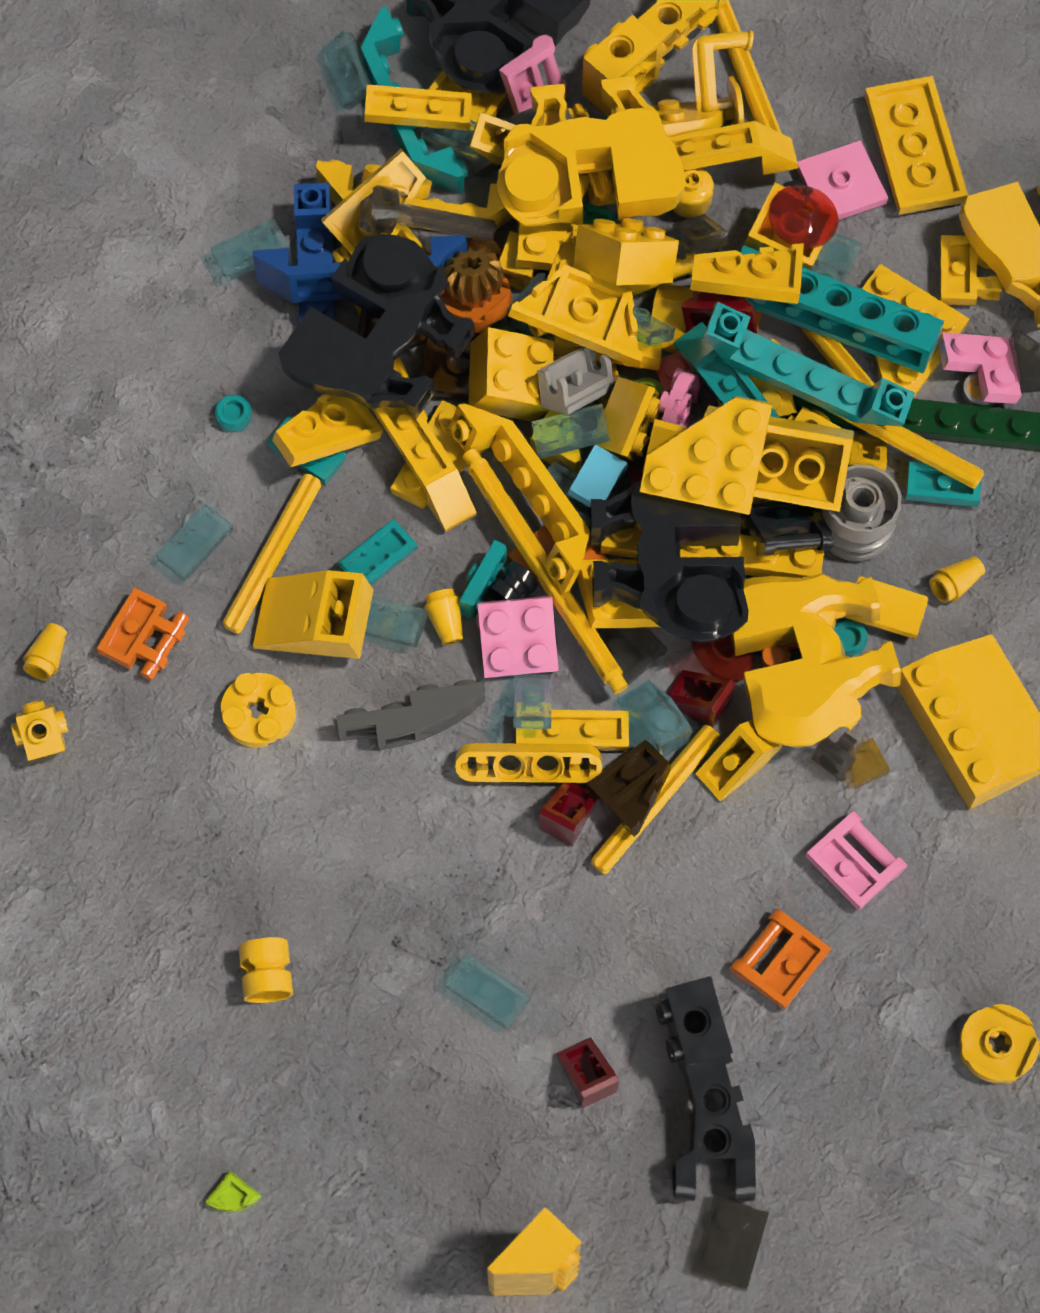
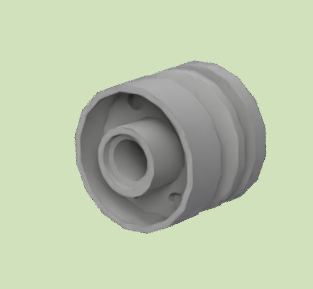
(866, 514)

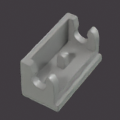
(574, 381)

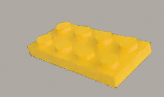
(915, 145)

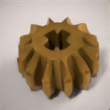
(473, 276)

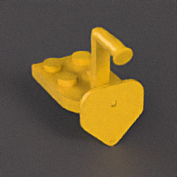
(707, 110)

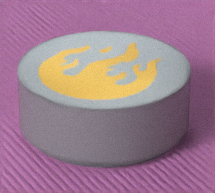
(971, 392)

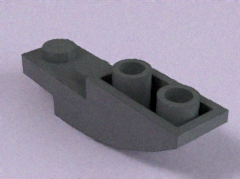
(430, 713)

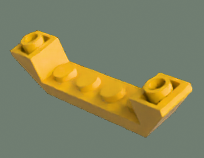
(730, 145)
(341, 184)
(485, 430)
(430, 464)

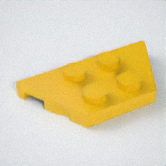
(584, 312)

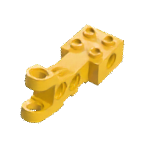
(641, 43)

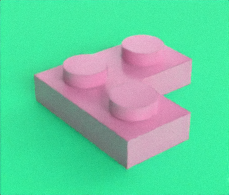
(989, 358)

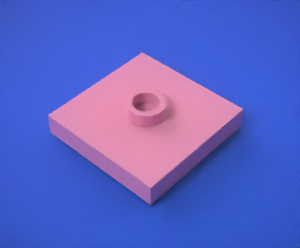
(845, 178)

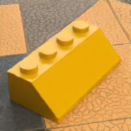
(803, 463)
(537, 1260)

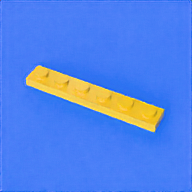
(786, 563)

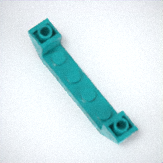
(440, 166)
(720, 377)
(803, 377)

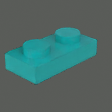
(933, 486)

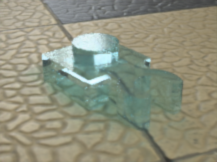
(838, 256)

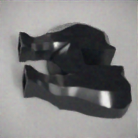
(476, 41)
(403, 290)
(683, 595)

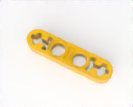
(528, 769)

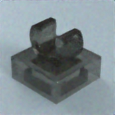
(836, 756)

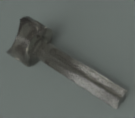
(387, 211)

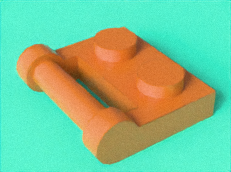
(789, 968)

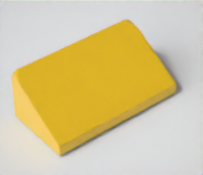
(899, 610)

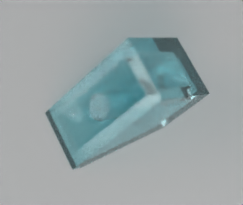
(656, 718)

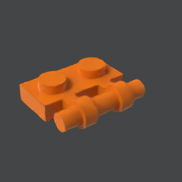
(133, 628)

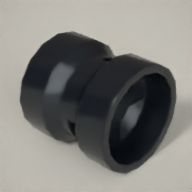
(514, 584)

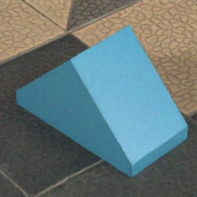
(598, 476)

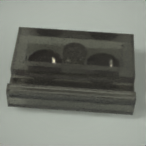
(698, 235)
(632, 649)
(730, 1242)

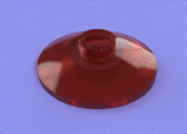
(795, 224)
(720, 660)

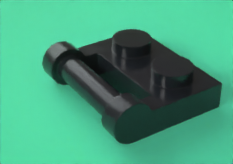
(784, 519)

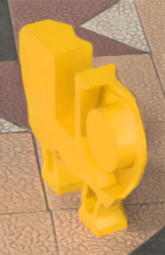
(545, 158)
(1007, 239)
(816, 694)

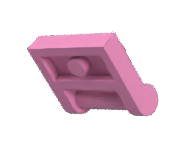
(524, 73)
(847, 868)

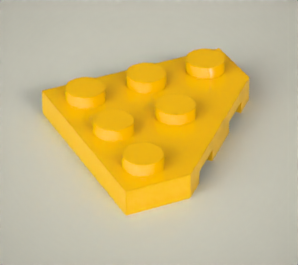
(896, 288)
(713, 459)

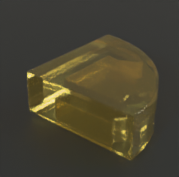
(868, 764)

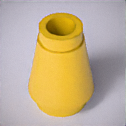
(956, 579)
(445, 615)
(45, 653)

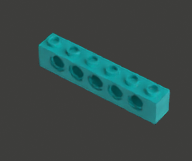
(858, 319)

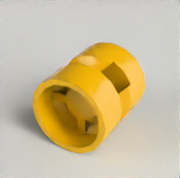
(265, 967)

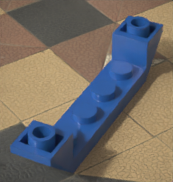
(313, 237)
(314, 281)

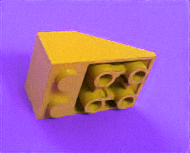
(315, 614)

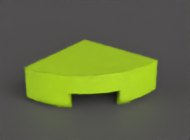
(232, 1195)

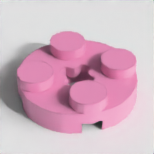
(678, 402)

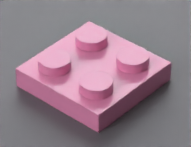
(517, 636)

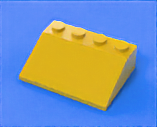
(975, 717)

